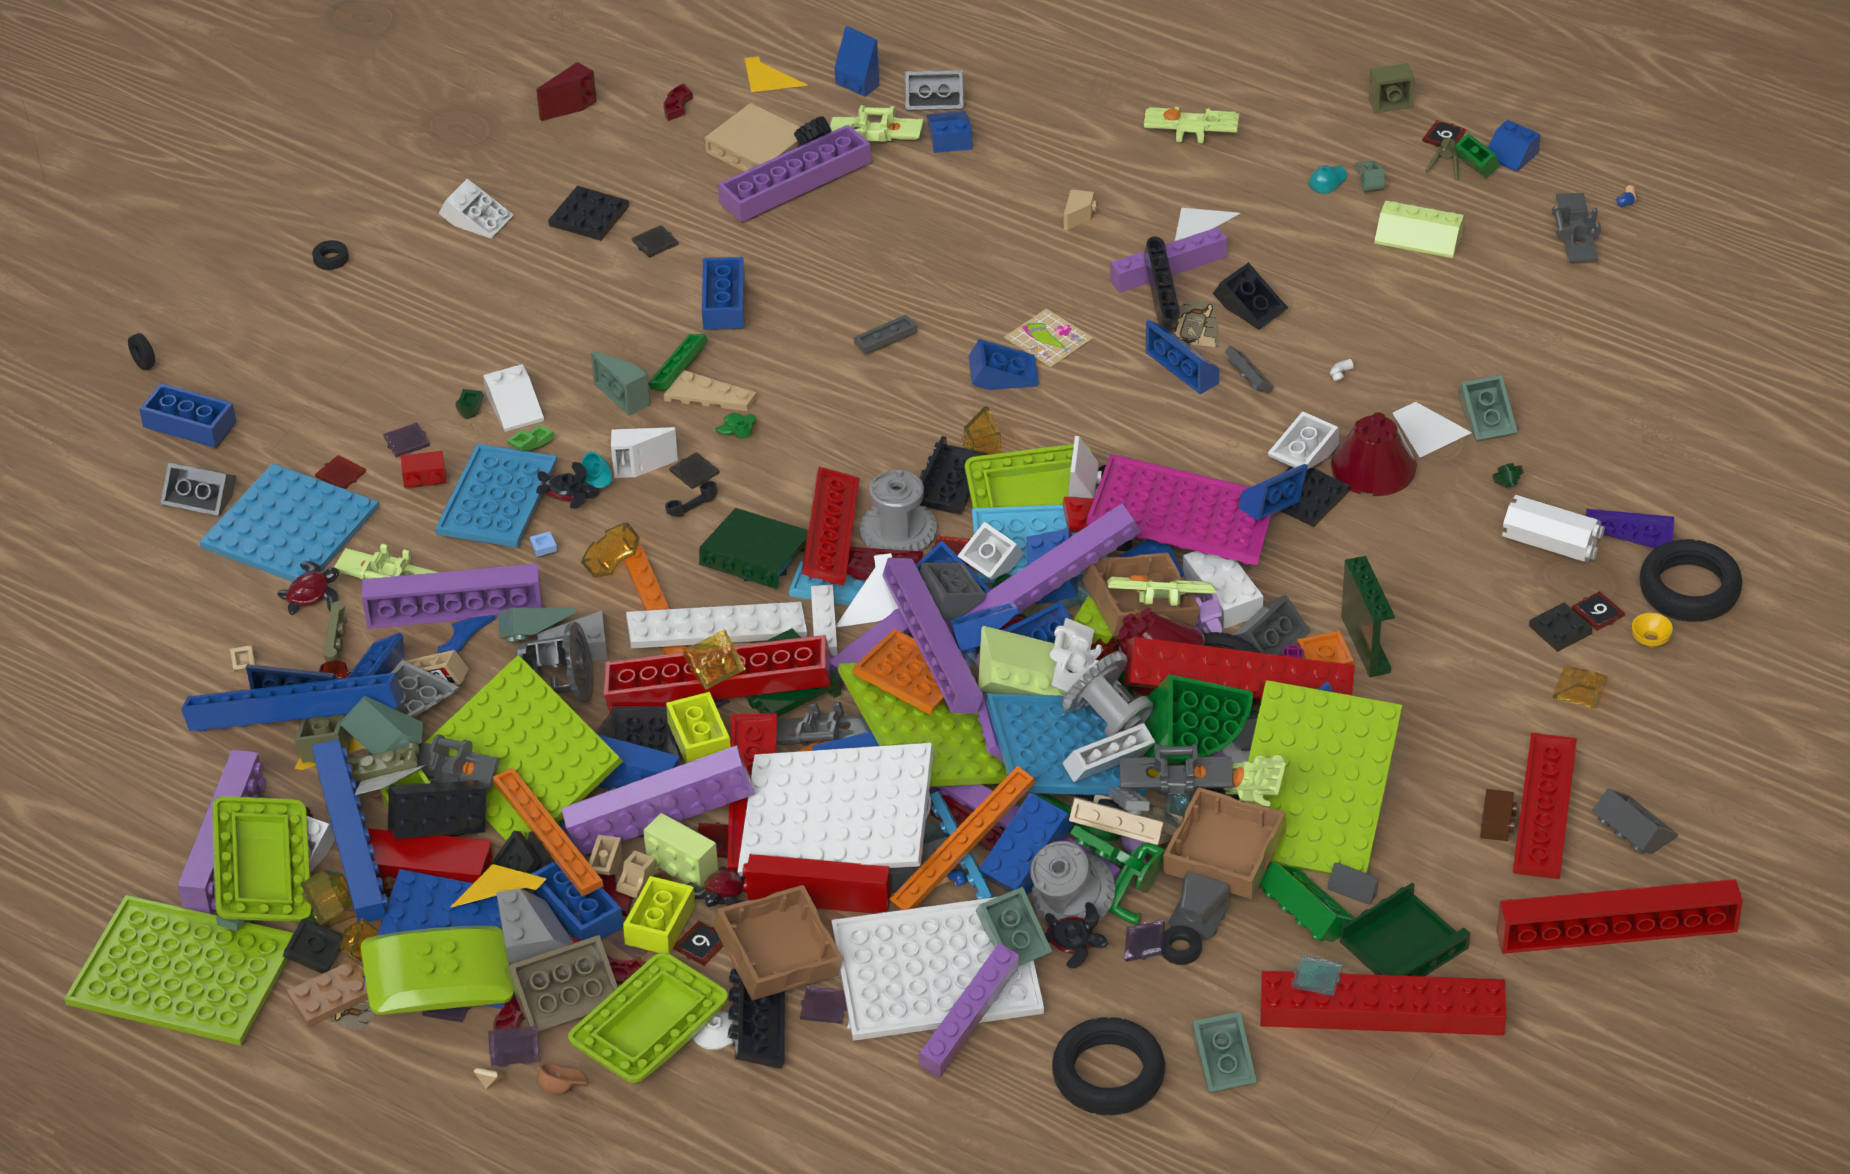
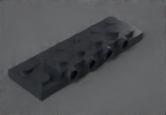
(756, 1025)

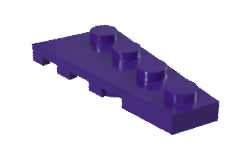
(1635, 527)

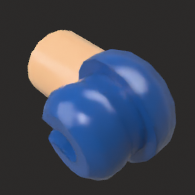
(1627, 198)
(956, 875)

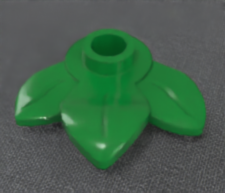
(737, 424)

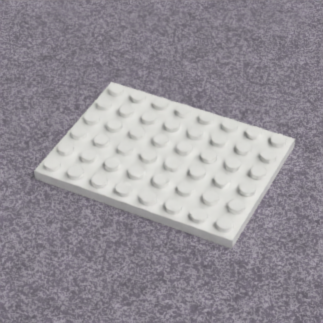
(840, 805)
(915, 963)

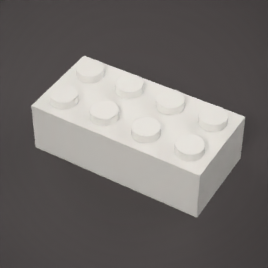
(1233, 587)

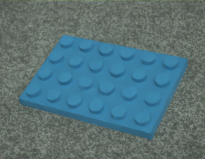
(495, 496)

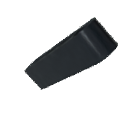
(1163, 275)

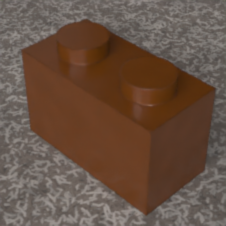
(1497, 815)

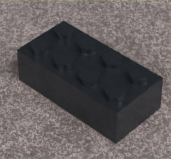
(436, 809)

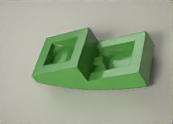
(530, 440)

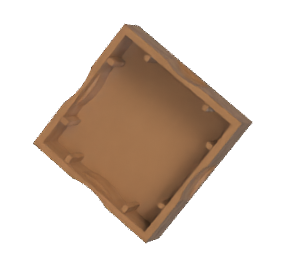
(1118, 603)
(1225, 841)
(777, 942)

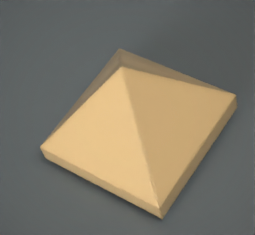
(242, 656)
(488, 1077)

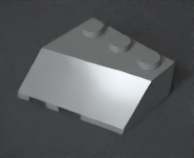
(594, 631)
(420, 689)
(528, 926)

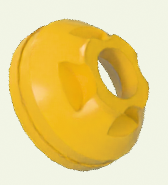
(1652, 624)

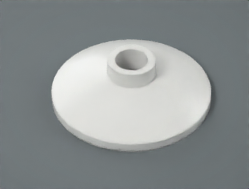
(714, 1033)

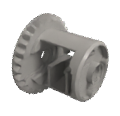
(897, 517)
(1108, 696)
(1068, 879)

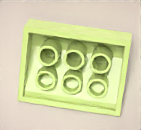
(1015, 664)

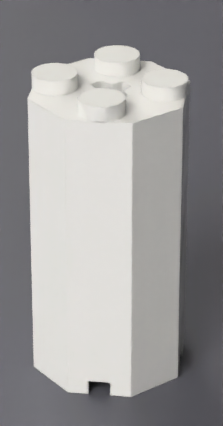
(1553, 529)

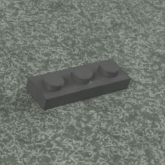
(885, 334)
(1248, 370)

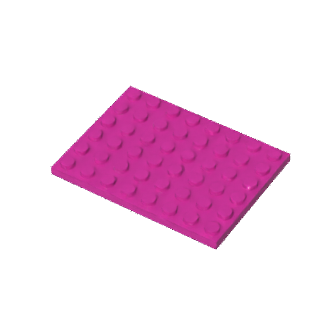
(1181, 509)

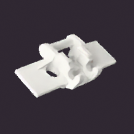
(1075, 656)

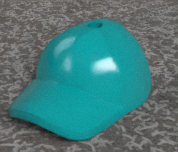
(1327, 178)
(597, 469)

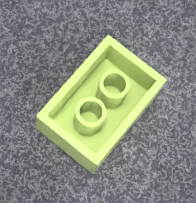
(680, 850)

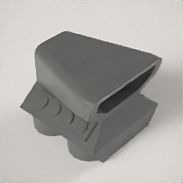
(1201, 904)

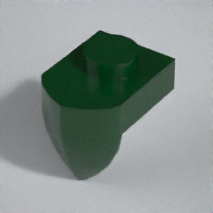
(469, 403)

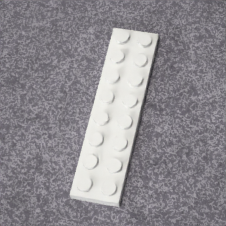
(693, 625)

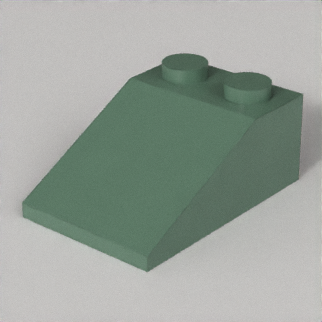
(621, 382)
(1487, 408)
(519, 623)
(381, 727)
(1014, 925)
(1223, 1052)

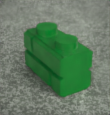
(1477, 155)

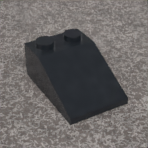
(1249, 297)

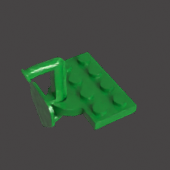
(1132, 864)

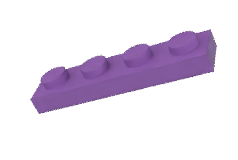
(988, 730)

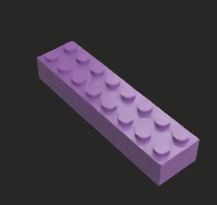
(794, 173)
(449, 595)
(239, 779)
(675, 793)

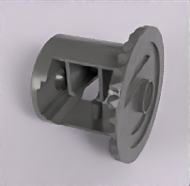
(569, 651)

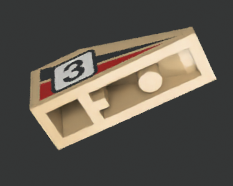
(443, 665)

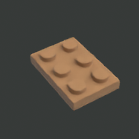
(329, 993)

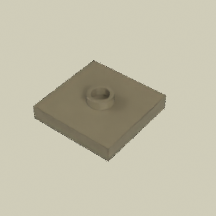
(1158, 813)

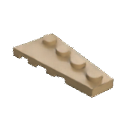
(709, 392)

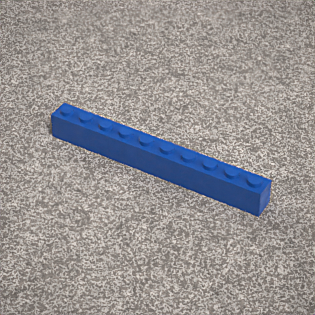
(288, 702)
(348, 831)

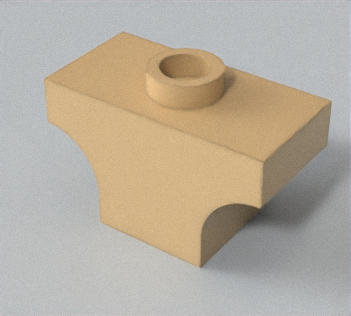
(635, 873)

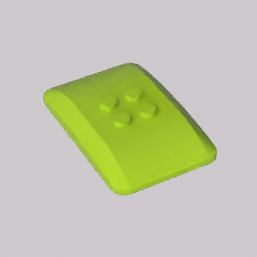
(1020, 477)
(260, 858)
(435, 969)
(648, 1018)

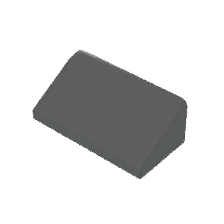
(1353, 883)

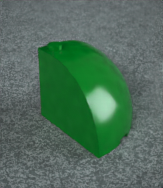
(1196, 713)

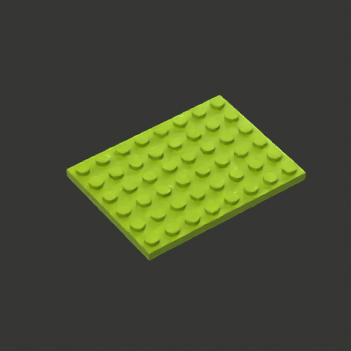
(535, 735)
(956, 737)
(1333, 773)
(180, 970)

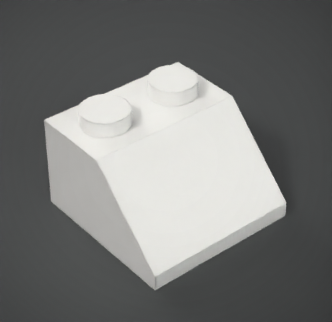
(991, 552)

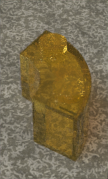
(610, 550)

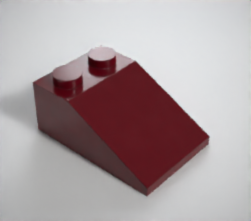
(567, 92)

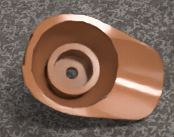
(559, 1079)

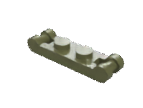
(335, 630)
(384, 763)

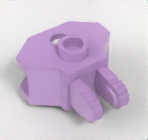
(1209, 613)

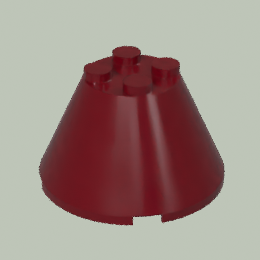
(1374, 458)
(1156, 626)

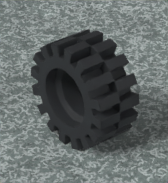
(812, 130)

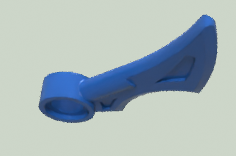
(464, 631)

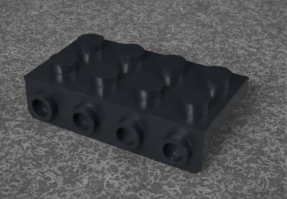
(946, 477)

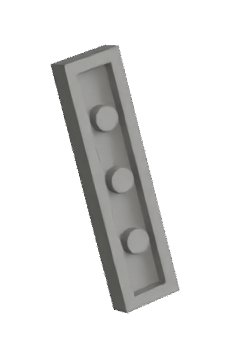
(1129, 800)

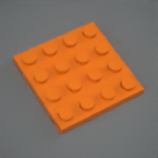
(902, 671)

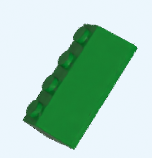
(1305, 901)

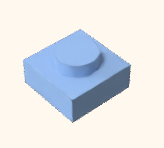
(543, 544)

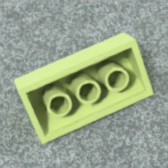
(1419, 229)

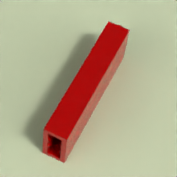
(431, 855)
(830, 883)

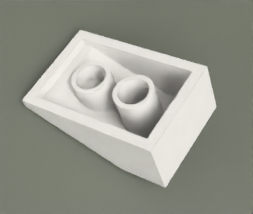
(512, 398)
(1306, 442)
(1083, 471)

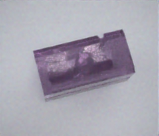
(514, 1046)

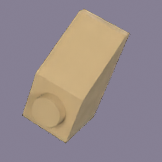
(1079, 208)
(606, 855)

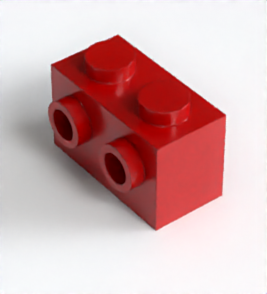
(423, 469)

